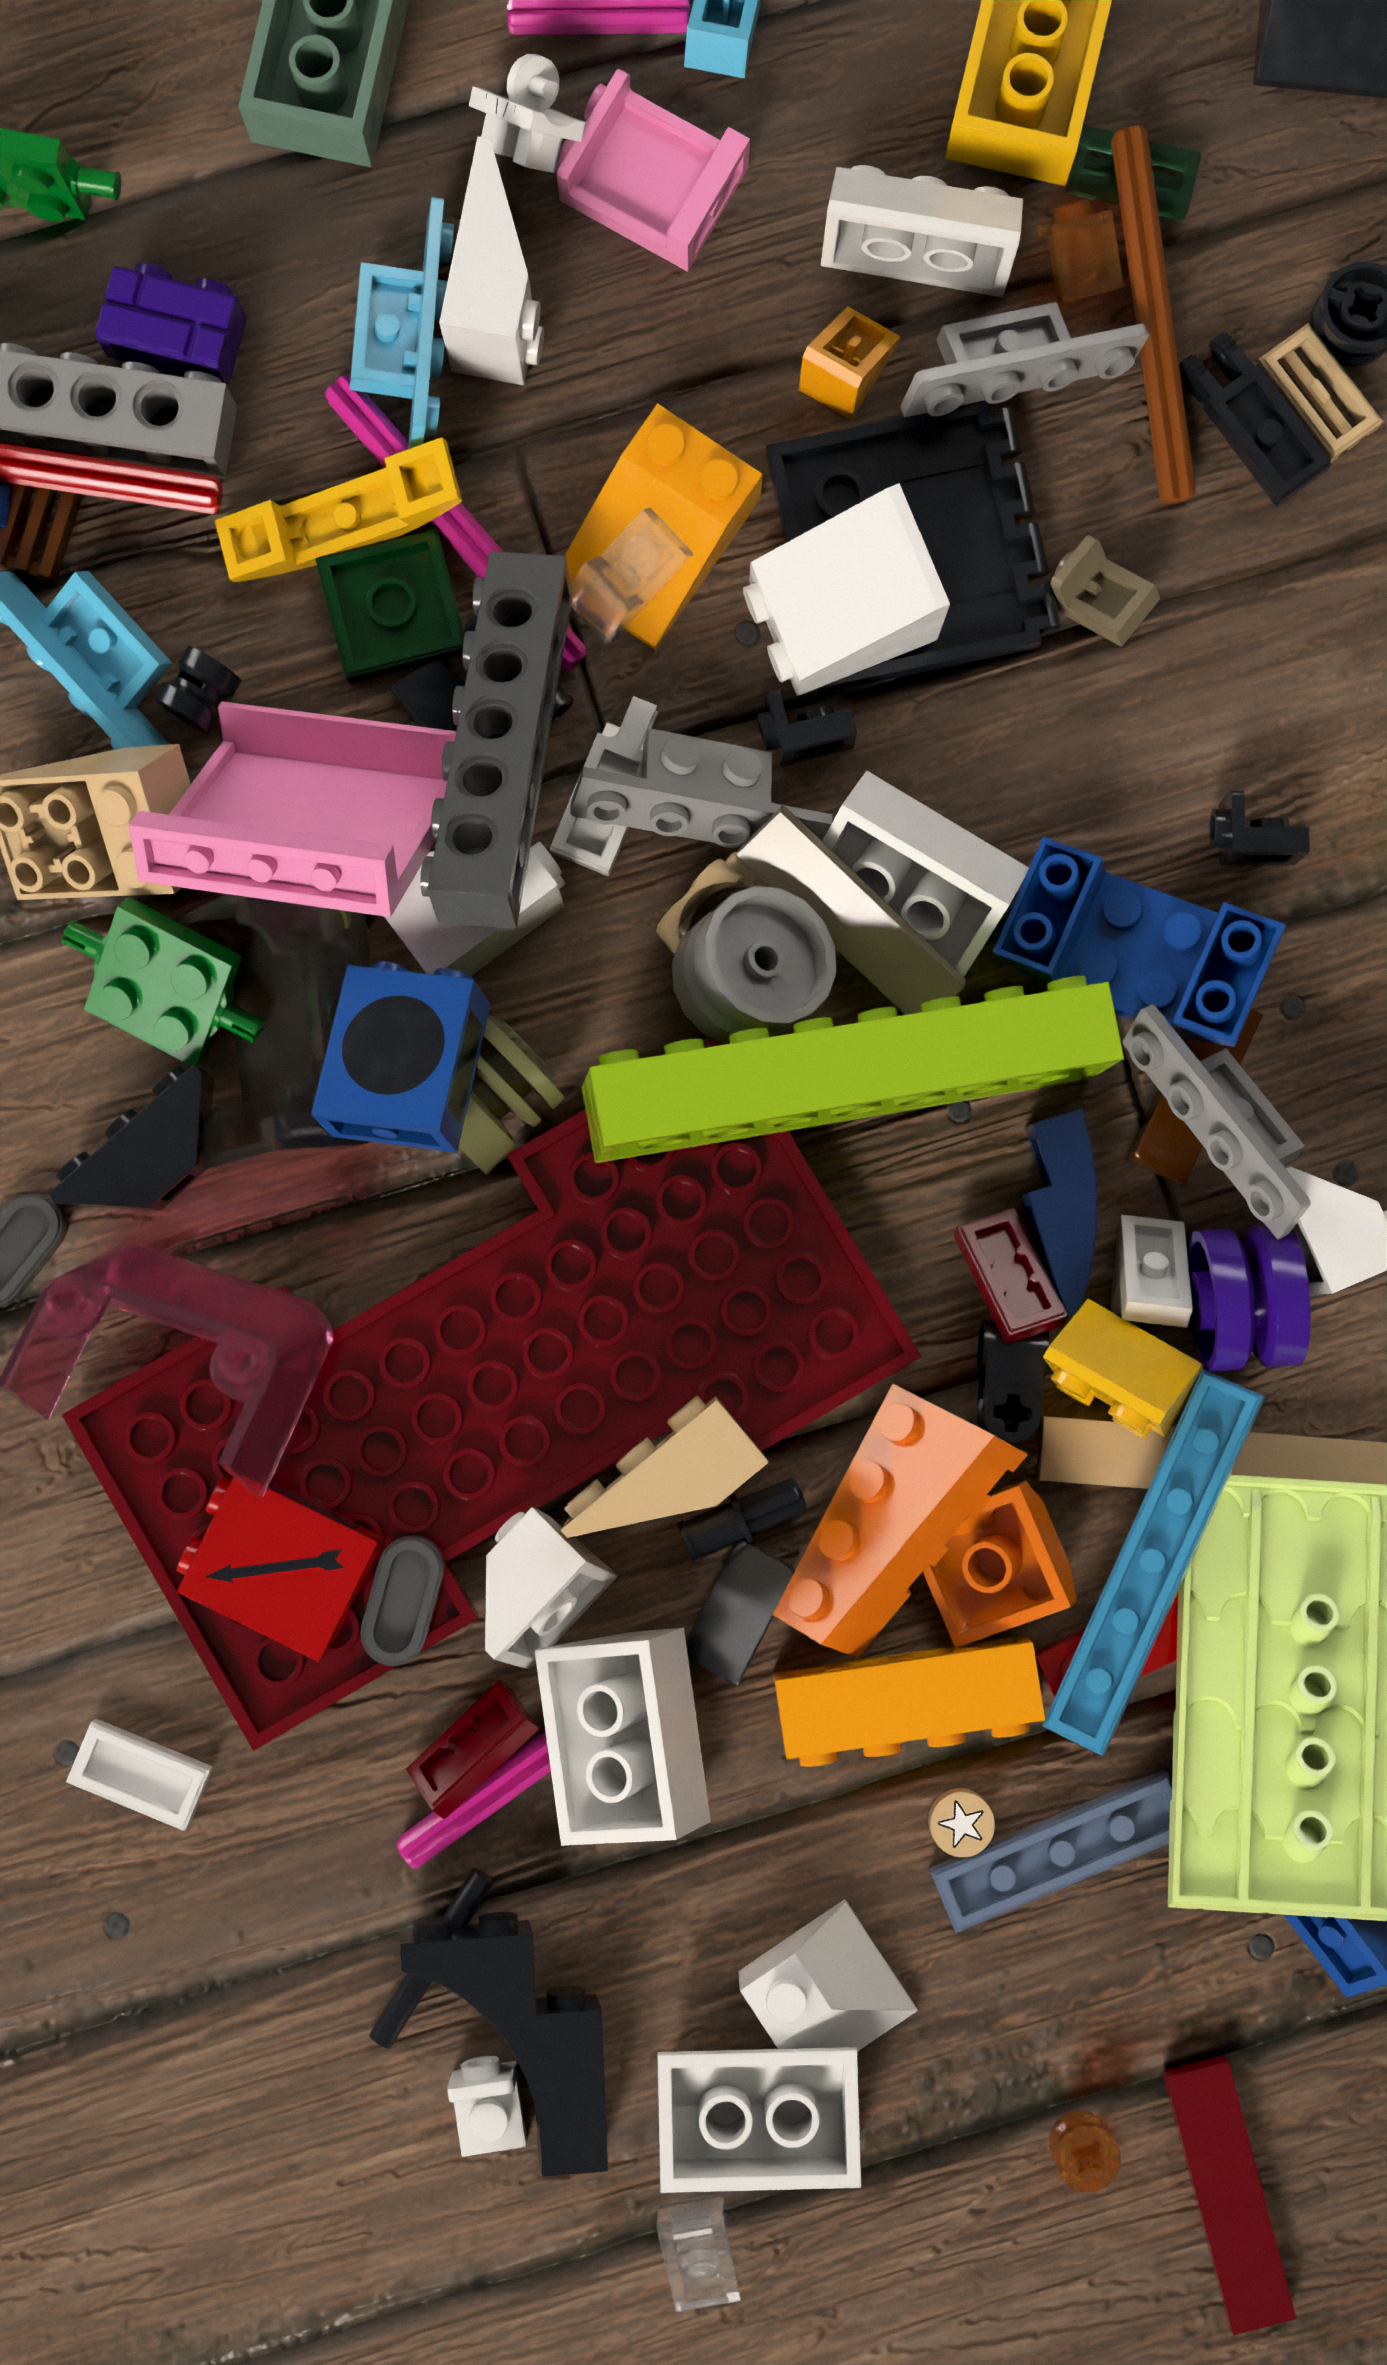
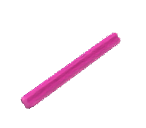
(455, 525)

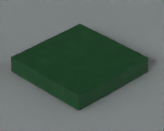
(391, 605)

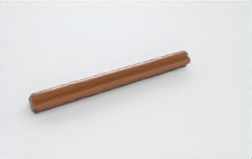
(1153, 309)

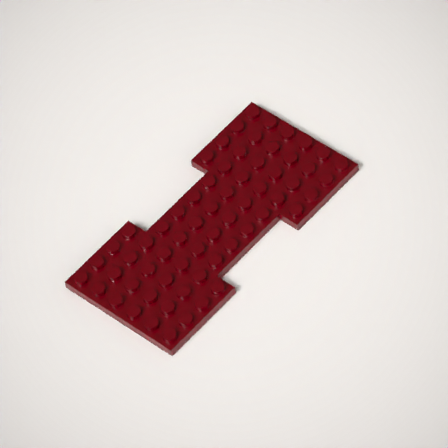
(514, 1379)

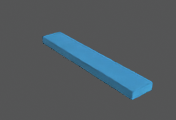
(1153, 1562)

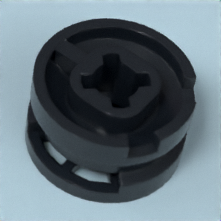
(1354, 313)

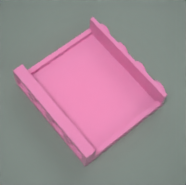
(301, 811)

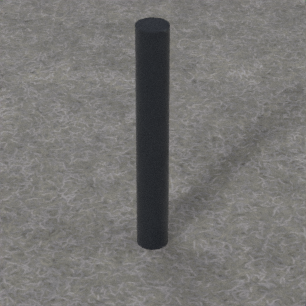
(413, 1986)

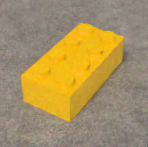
(1028, 86)

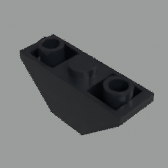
(147, 1153)

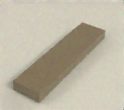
(857, 919)

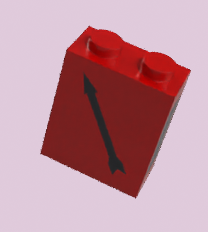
(278, 1565)

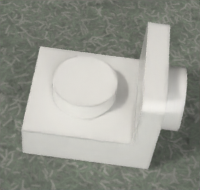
(488, 2106)

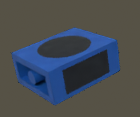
(402, 1056)

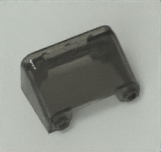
(294, 981)

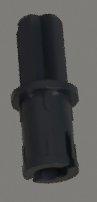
(742, 1518)

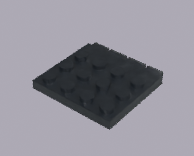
(964, 514)

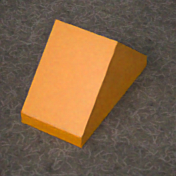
(846, 361)

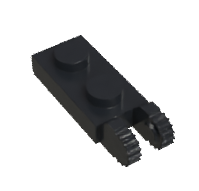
(1256, 421)

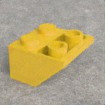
(1124, 1368)

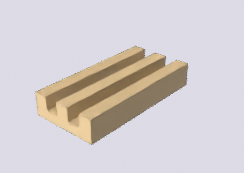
(1336, 378)

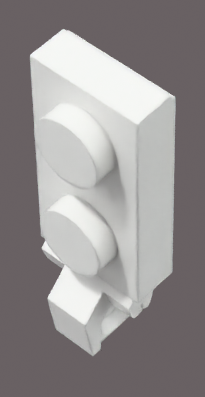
(613, 751)

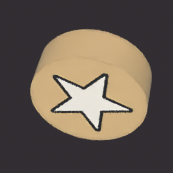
(961, 1822)

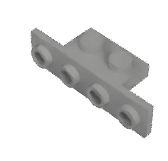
(1014, 354)
(690, 792)
(1227, 1117)

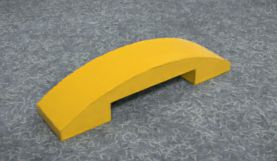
(357, 513)

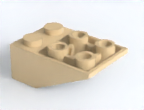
(70, 821)
(684, 1473)

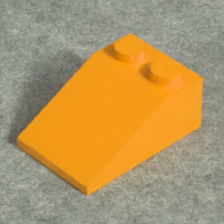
(692, 487)

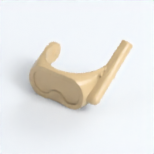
(713, 878)

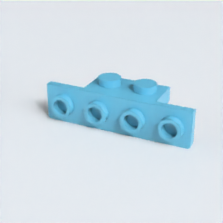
(396, 325)
(91, 651)

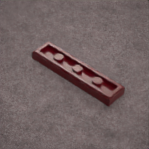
(1229, 2195)

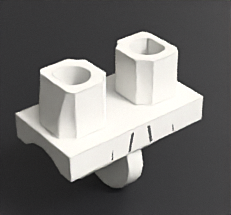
(525, 123)

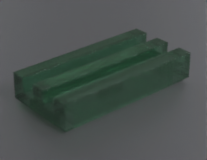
(1106, 189)

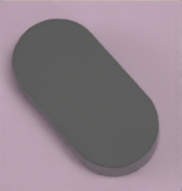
(29, 1236)
(402, 1600)

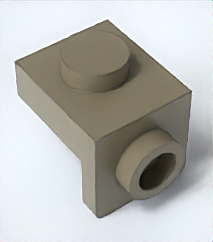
(1102, 593)

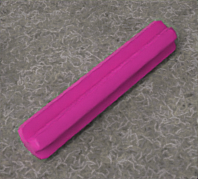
(597, 16)
(507, 1782)

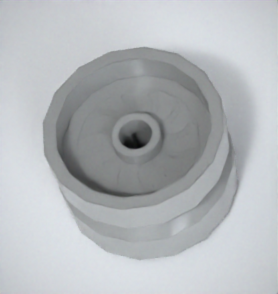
(754, 964)

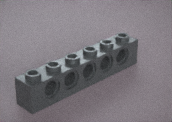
(489, 885)

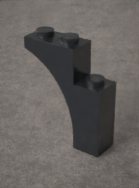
(550, 2036)

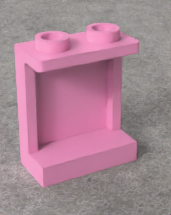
(650, 172)

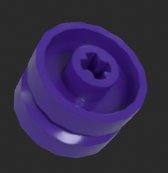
(1248, 1299)

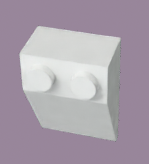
(488, 301)

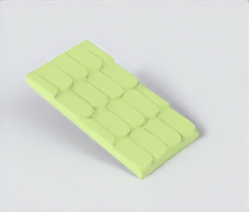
(1283, 1704)

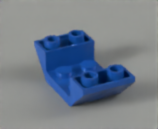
(1147, 944)

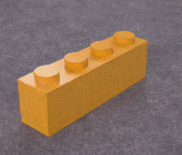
(909, 1698)

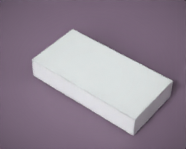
(139, 1774)

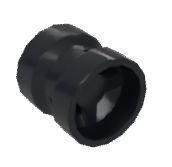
(189, 702)

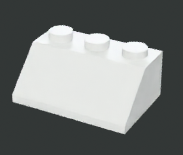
(921, 230)
(925, 868)
(623, 1738)
(759, 2120)

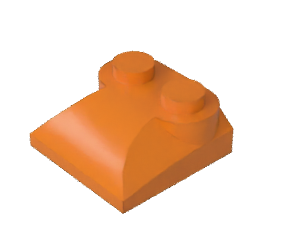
(1002, 1568)

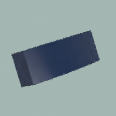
(1065, 1209)

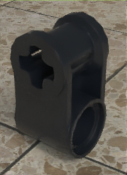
(1013, 1372)

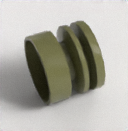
(502, 1079)

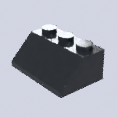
(1323, 46)

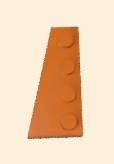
(891, 1519)

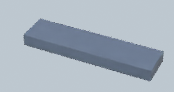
(1056, 1852)

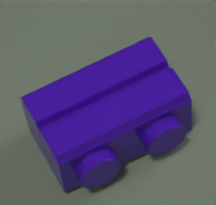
(171, 322)

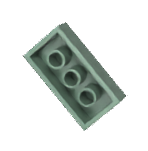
(322, 75)

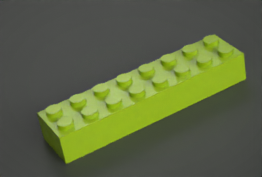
(849, 1070)

